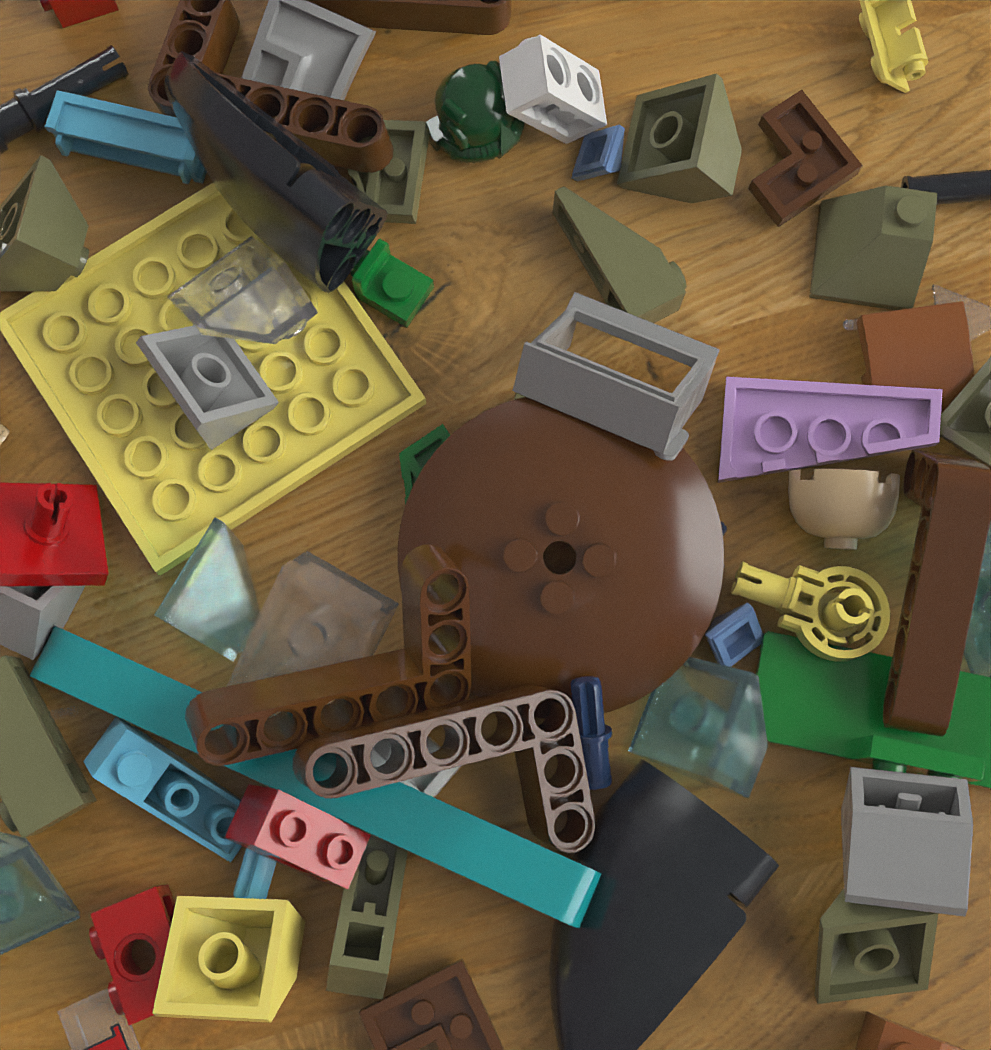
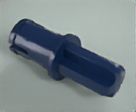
(592, 730)

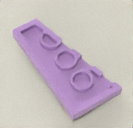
(809, 424)

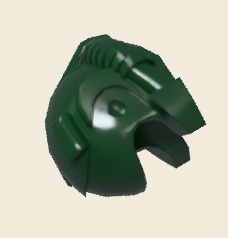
(473, 115)

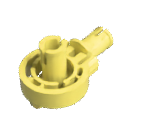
(817, 612)

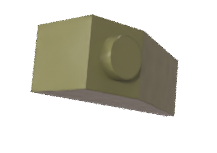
(620, 262)
(36, 766)
(368, 922)

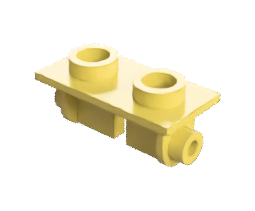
(896, 55)

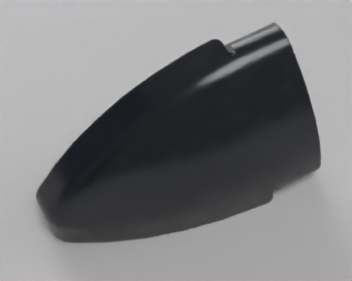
(301, 213)
(656, 914)

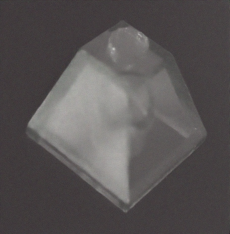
(246, 297)

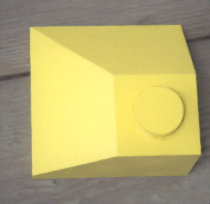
(229, 958)

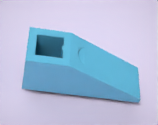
(164, 786)

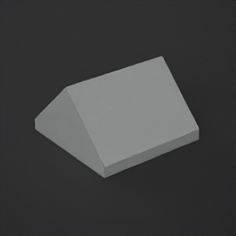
(209, 381)

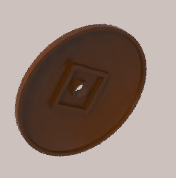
(640, 538)

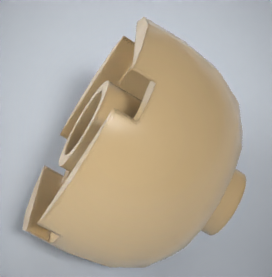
(843, 504)

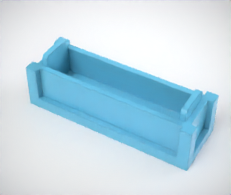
(123, 135)

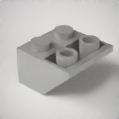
(907, 841)

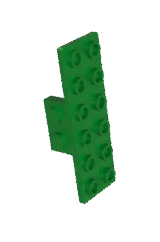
(840, 713)

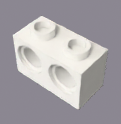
(552, 90)

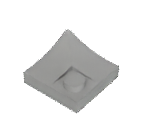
(307, 49)

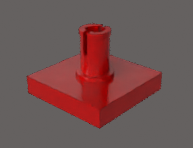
(51, 535)

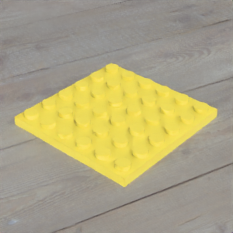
(79, 346)

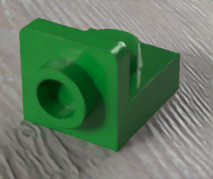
(390, 284)

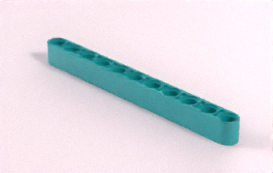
(389, 812)

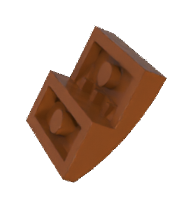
(918, 349)

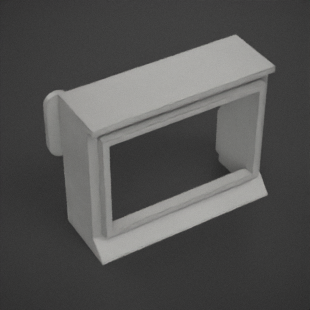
(610, 397)

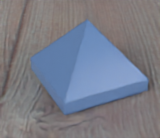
(600, 153)
(734, 635)

